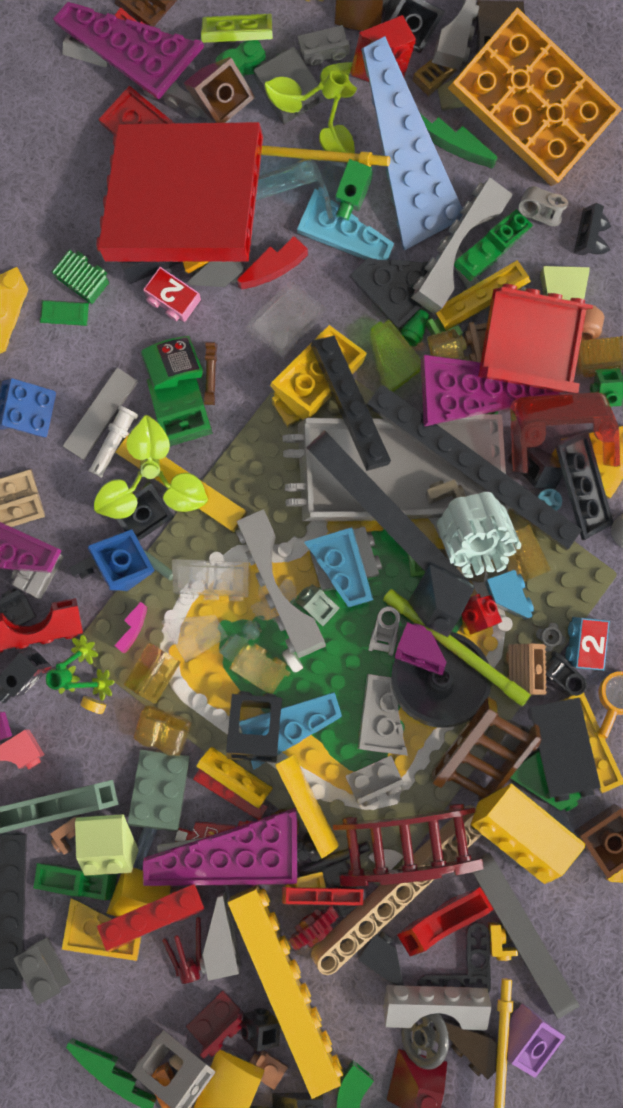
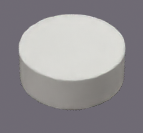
(292, 660)

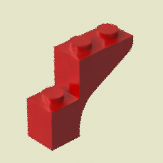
(444, 920)

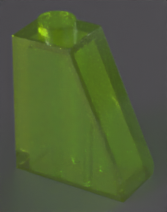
(393, 356)

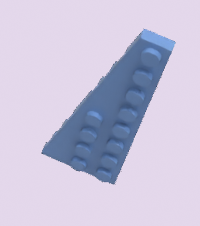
(416, 175)

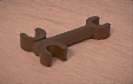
(211, 359)

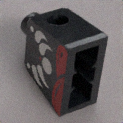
(25, 673)

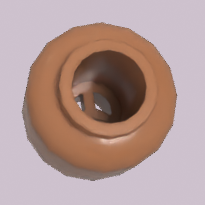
(592, 324)

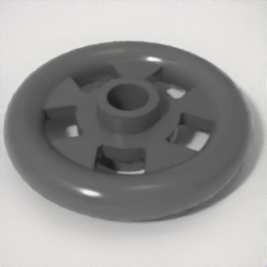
(425, 1038)

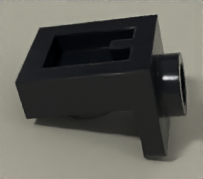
(84, 569)

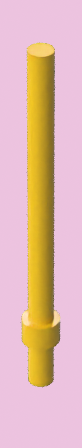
(365, 158)
(505, 1007)

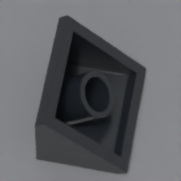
(420, 16)
(149, 513)

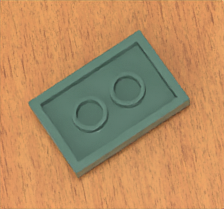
(158, 791)

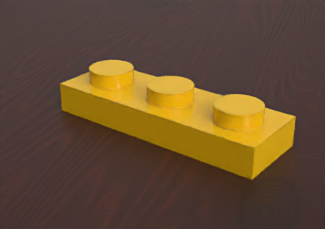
(234, 777)

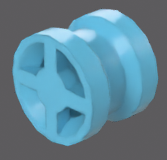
(551, 498)

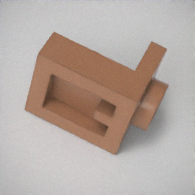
(58, 835)
(273, 1068)

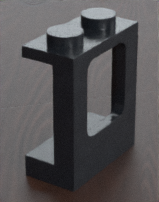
(250, 746)

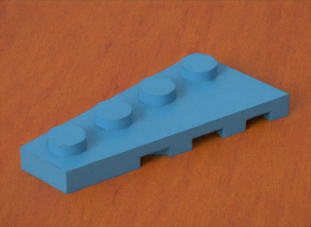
(295, 722)

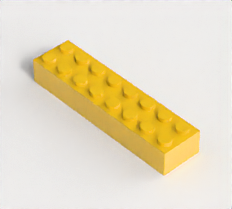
(286, 993)

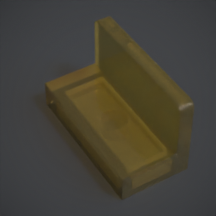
(152, 673)

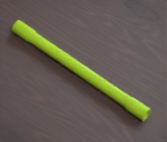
(509, 687)

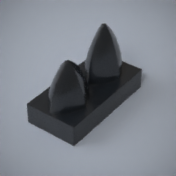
(590, 225)

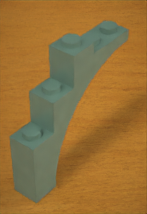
(57, 806)

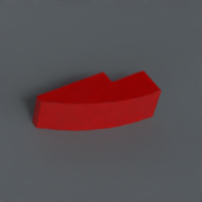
(273, 264)

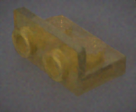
(258, 668)

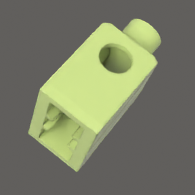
(567, 281)

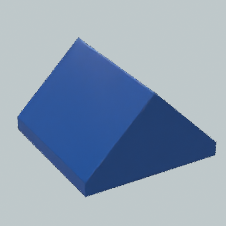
(121, 561)

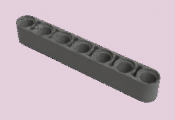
(525, 938)

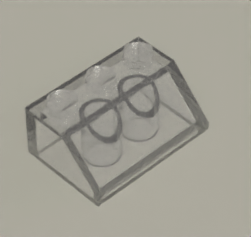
(211, 579)

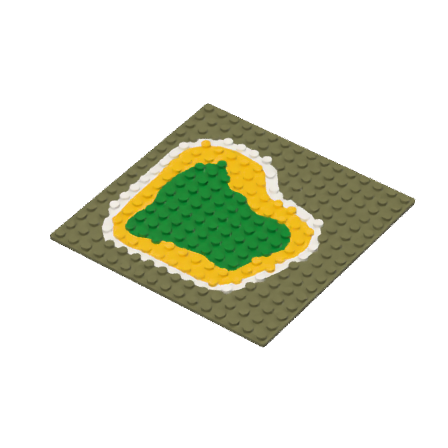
(201, 690)

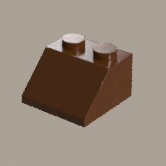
(604, 839)

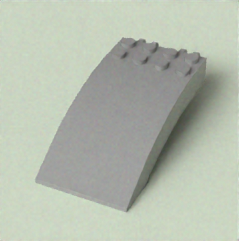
(403, 480)

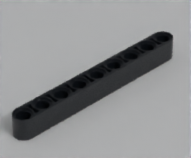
(378, 504)

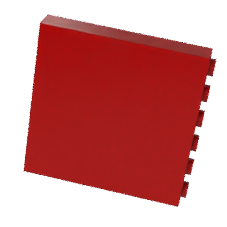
(181, 192)

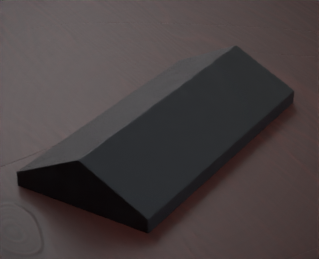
(584, 484)

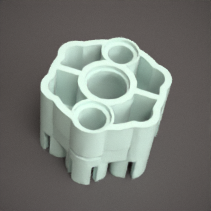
(478, 530)

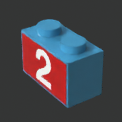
(587, 643)

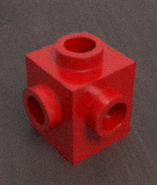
(480, 613)

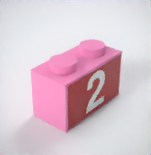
(171, 295)

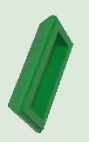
(64, 312)

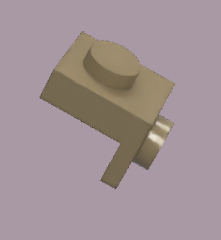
(443, 490)

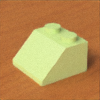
(104, 845)

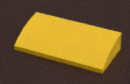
(302, 381)
(307, 805)
(232, 1083)

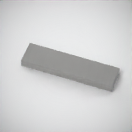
(100, 413)

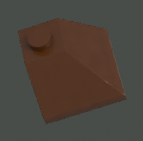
(219, 90)

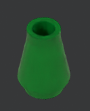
(415, 328)

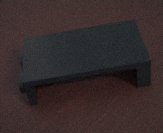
(565, 749)

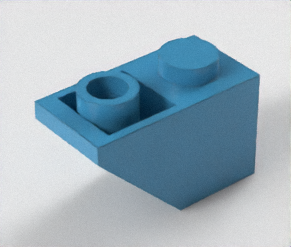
(509, 594)

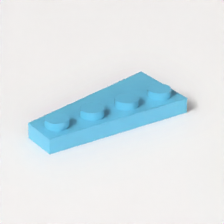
(344, 235)

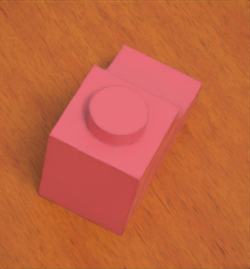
(22, 750)

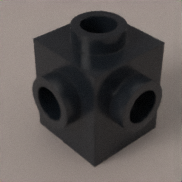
(260, 1029)

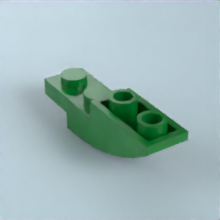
(493, 245)

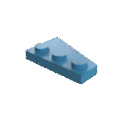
(343, 564)

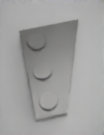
(380, 718)

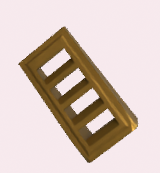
(427, 86)

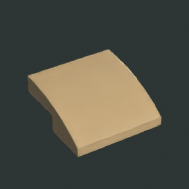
(24, 508)

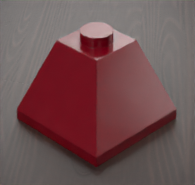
(416, 1086)

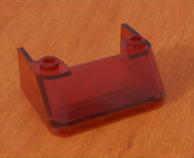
(534, 413)

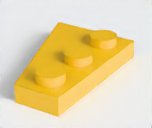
(83, 936)

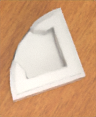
(391, 857)

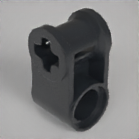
(560, 672)

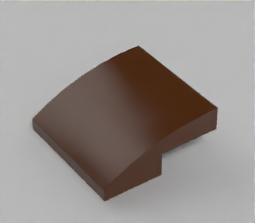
(144, 11)
(358, 13)

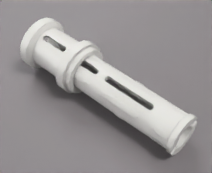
(118, 430)

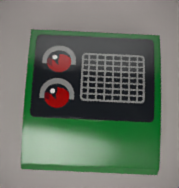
(171, 361)

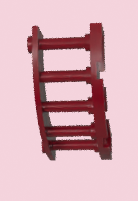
(409, 871)

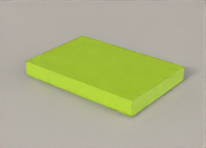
(236, 28)

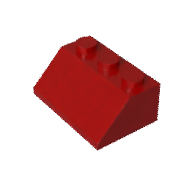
(398, 37)

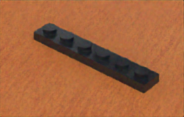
(350, 403)
(12, 907)

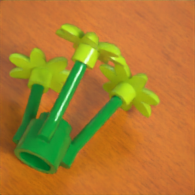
(62, 678)

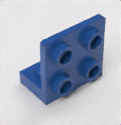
(26, 407)

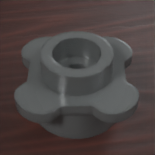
(552, 630)

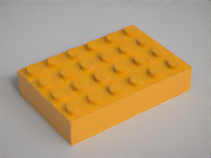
(534, 98)

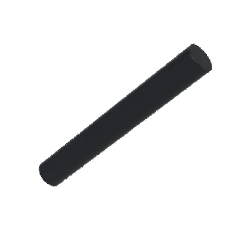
(331, 860)

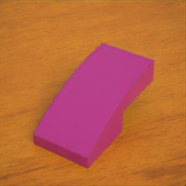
(136, 621)

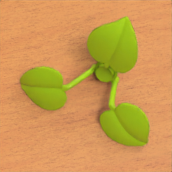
(334, 84)
(149, 444)

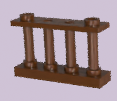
(474, 734)

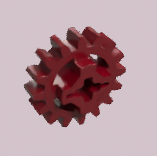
(313, 928)

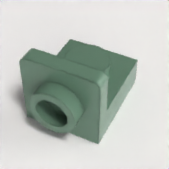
(317, 604)

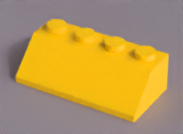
(527, 833)

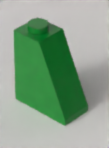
(532, 778)

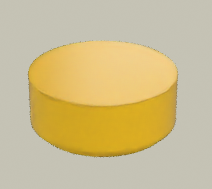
(93, 705)

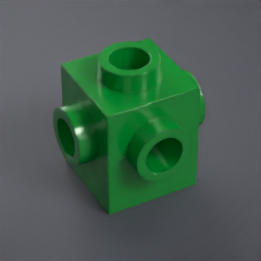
(610, 384)

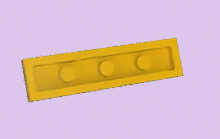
(480, 295)
(605, 764)

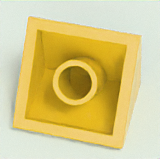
(132, 894)

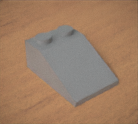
(221, 950)

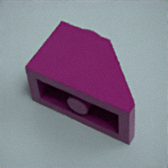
(420, 649)

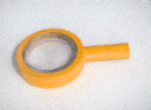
(611, 697)

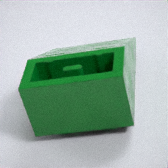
(181, 411)

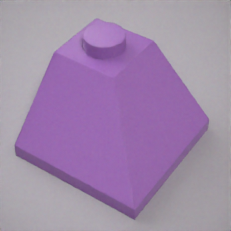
(531, 1040)

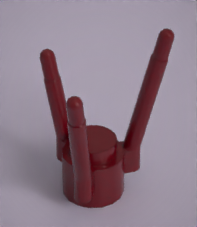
(186, 968)

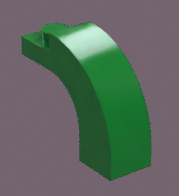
(353, 1086)

